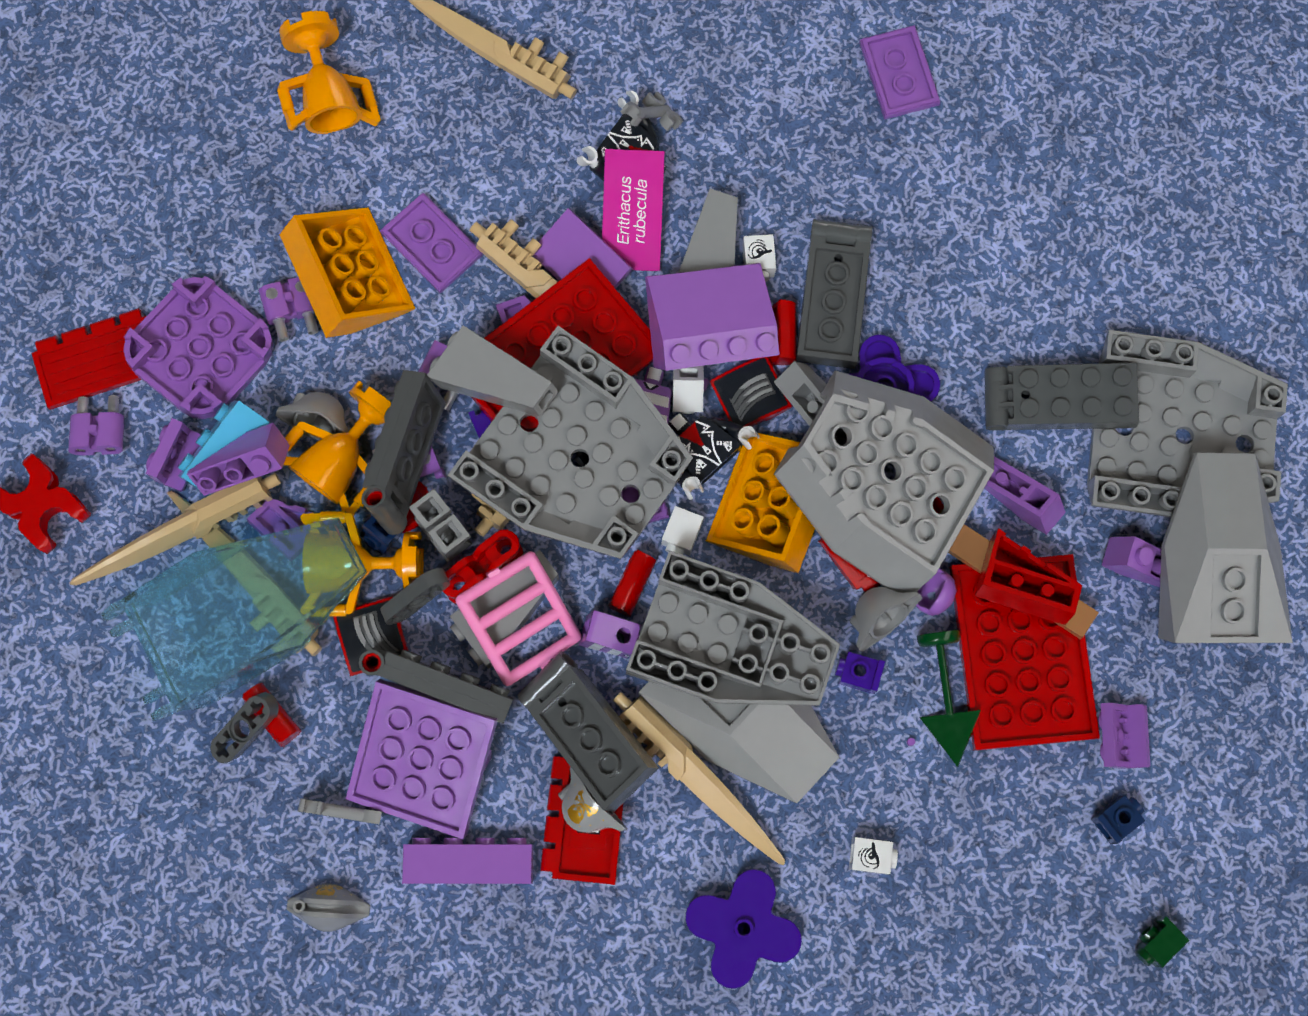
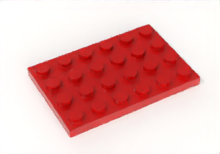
(587, 309)
(1022, 670)

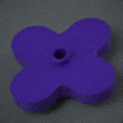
(882, 364)
(718, 921)

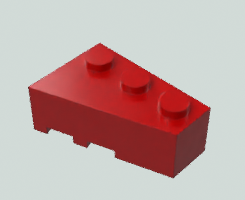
(1026, 583)

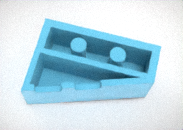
(231, 423)

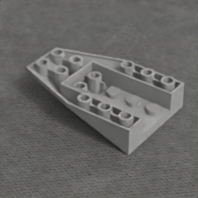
(1223, 558)
(729, 640)
(763, 743)

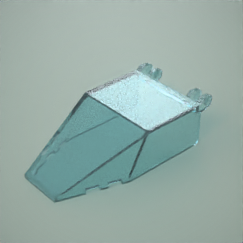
(237, 610)

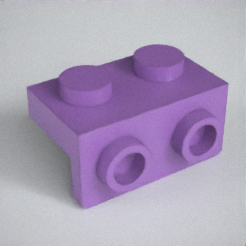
(174, 444)
(1124, 736)

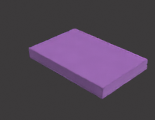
(899, 72)
(431, 242)
(572, 243)

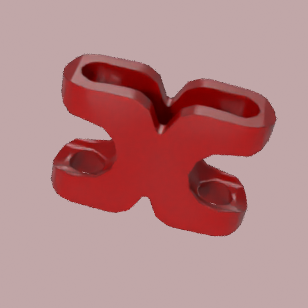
(40, 503)
(485, 558)

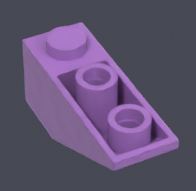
(241, 460)
(1134, 559)

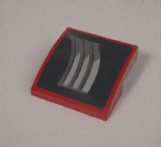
(750, 393)
(368, 631)

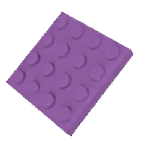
(421, 759)

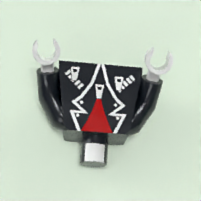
(622, 137)
(711, 444)

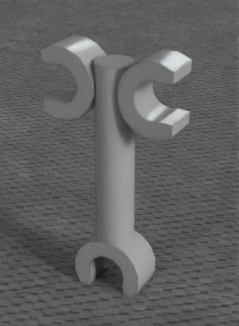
(654, 108)
(339, 811)

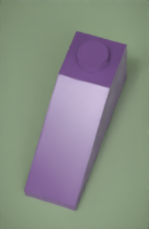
(1025, 497)

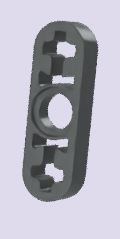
(415, 596)
(256, 725)

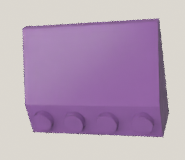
(710, 317)

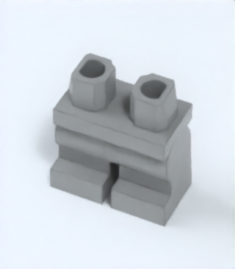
(441, 528)

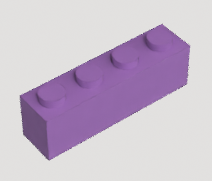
(467, 863)

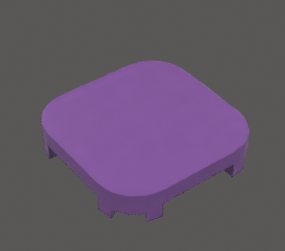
(198, 347)

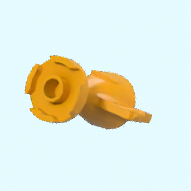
(327, 94)
(334, 459)
(406, 562)

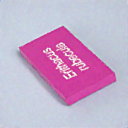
(634, 206)

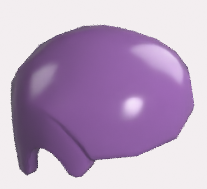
(945, 592)

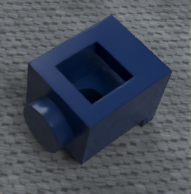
(376, 537)
(1108, 819)

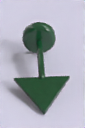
(950, 729)

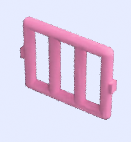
(479, 625)

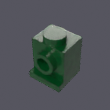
(1160, 942)

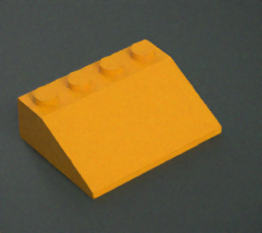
(345, 270)
(758, 513)

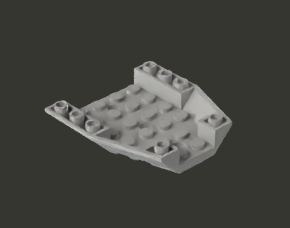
(1187, 389)
(596, 413)
(860, 513)

